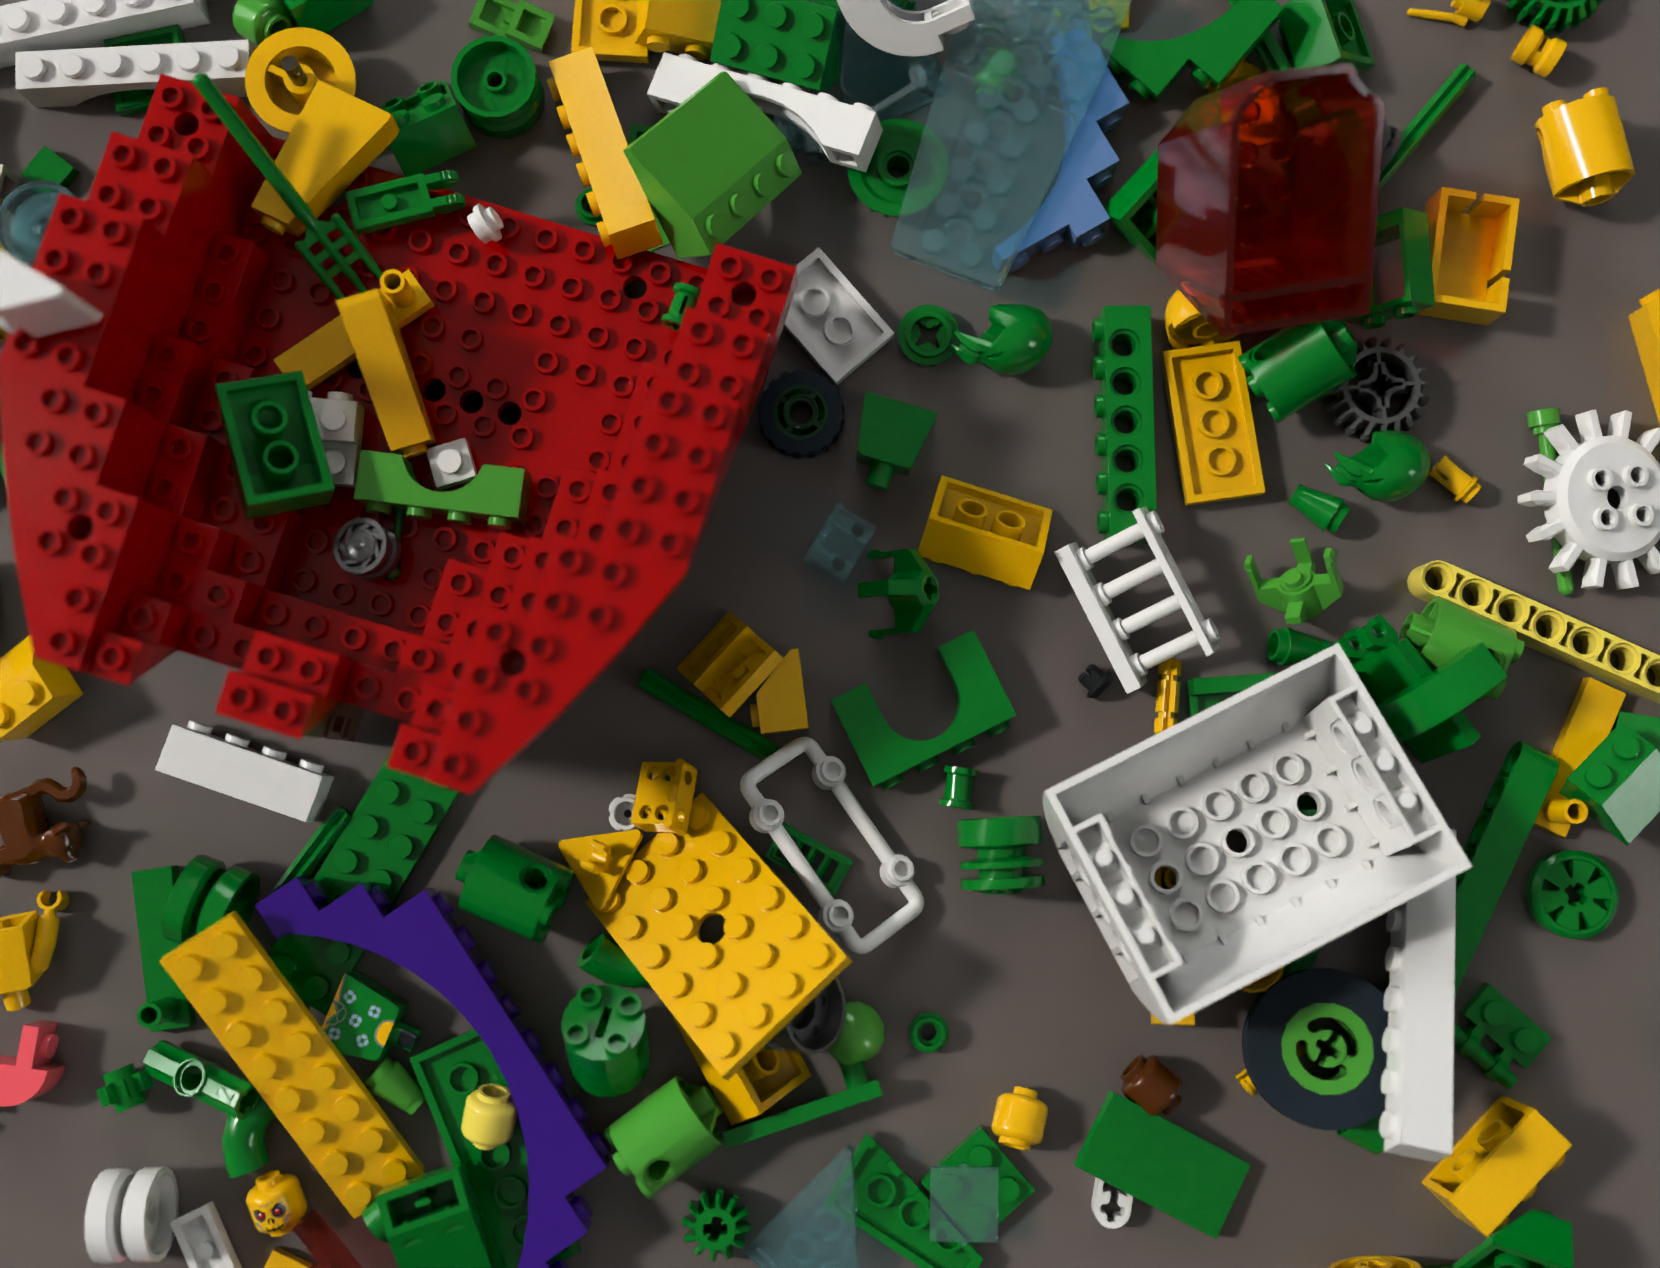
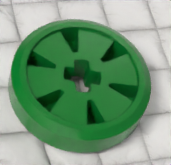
(1594, 886)

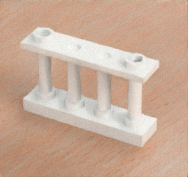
(1097, 596)

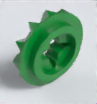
(929, 318)

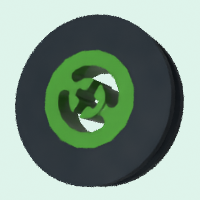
(1281, 1020)

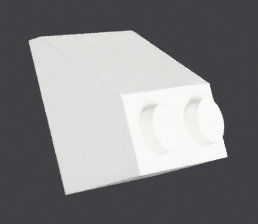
(37, 302)

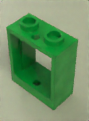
(1413, 231)

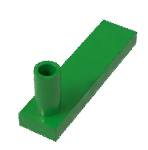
(166, 1003)
(858, 1091)

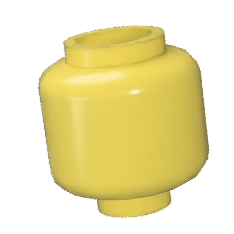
(489, 1116)

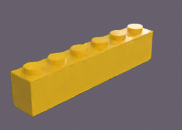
(600, 143)

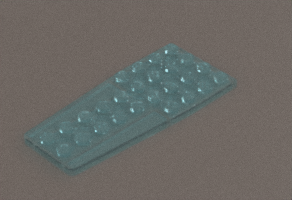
(1001, 131)

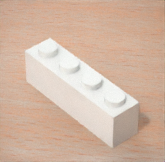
(244, 772)

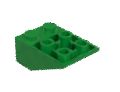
(434, 1221)

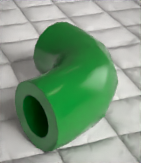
(610, 964)
(244, 1141)

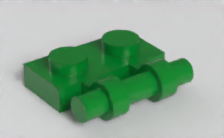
(1506, 1027)

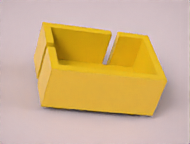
(1470, 254)

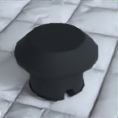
(1096, 681)

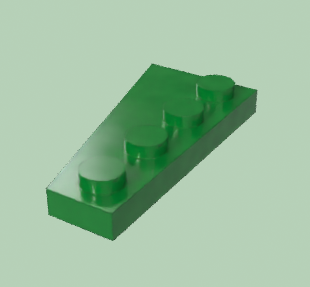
(899, 1211)

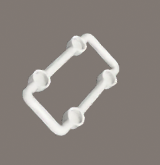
(895, 871)

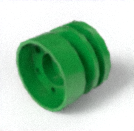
(1001, 853)

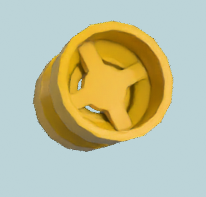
(1538, 51)

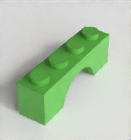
(493, 495)

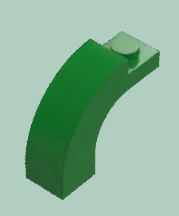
(1441, 692)

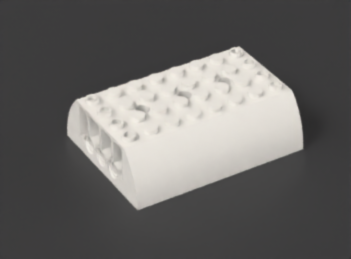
(1300, 875)

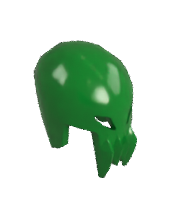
(1013, 342)
(1387, 468)

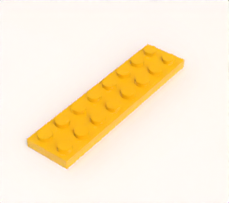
(291, 1062)

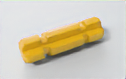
(1167, 694)

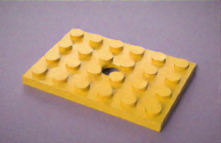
(757, 975)

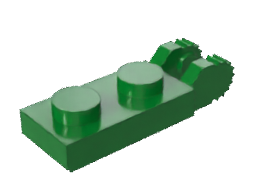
(402, 201)

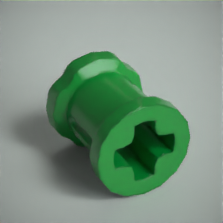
(685, 296)
(958, 787)

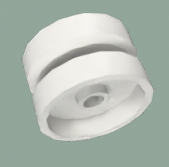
(131, 1215)

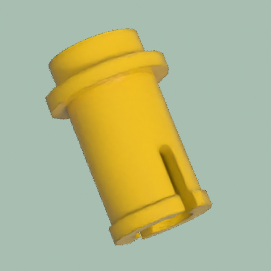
(1455, 480)

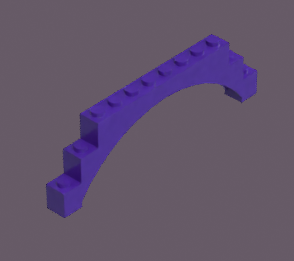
(431, 945)

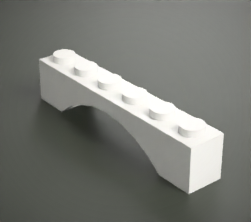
(80, 74)
(842, 130)

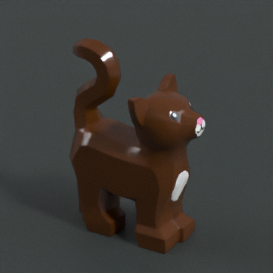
(25, 826)

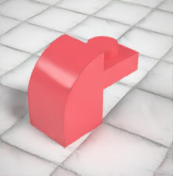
(31, 1071)

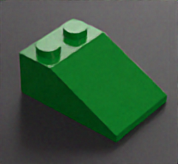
(274, 444)

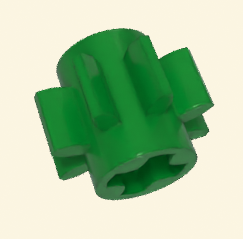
(124, 1088)

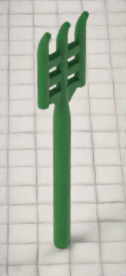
(315, 229)

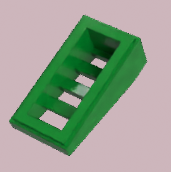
(839, 873)

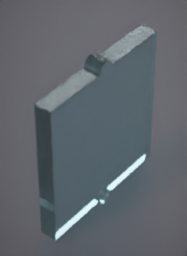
(963, 1204)

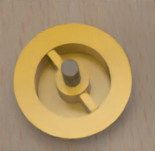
(287, 69)

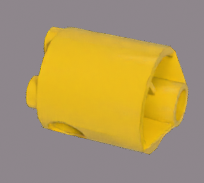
(1585, 148)

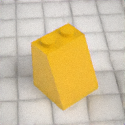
(678, 26)

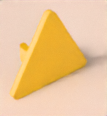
(601, 862)

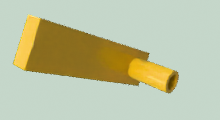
(331, 347)
(1582, 732)

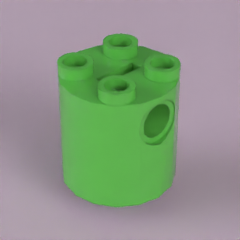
(1448, 628)
(666, 1134)

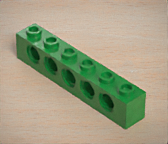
(1132, 327)

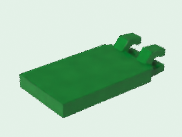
(1393, 665)

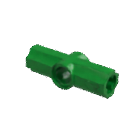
(201, 1079)

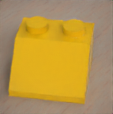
(31, 691)

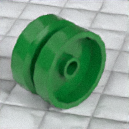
(497, 86)
(206, 895)

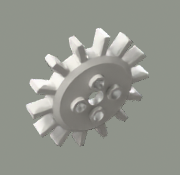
(1576, 501)

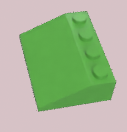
(711, 166)

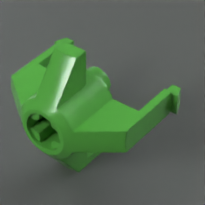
(1299, 590)

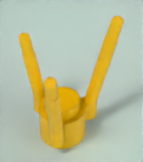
(1464, 10)

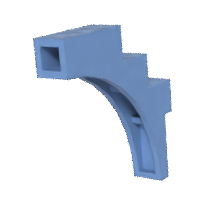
(1090, 162)

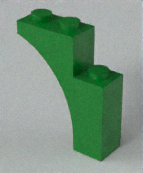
(1209, 52)

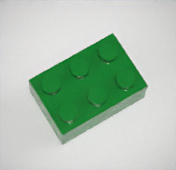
(780, 39)

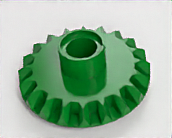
(895, 148)

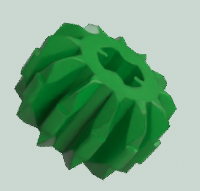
(730, 1232)

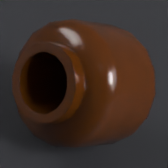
(1152, 1085)

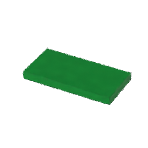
(1162, 1164)

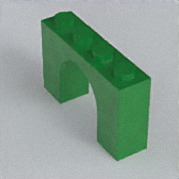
(980, 708)

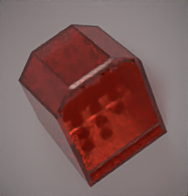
(1273, 199)

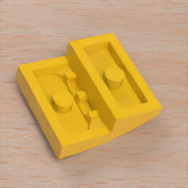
(729, 663)

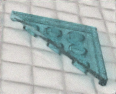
(816, 1225)

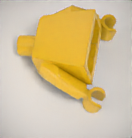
(27, 948)

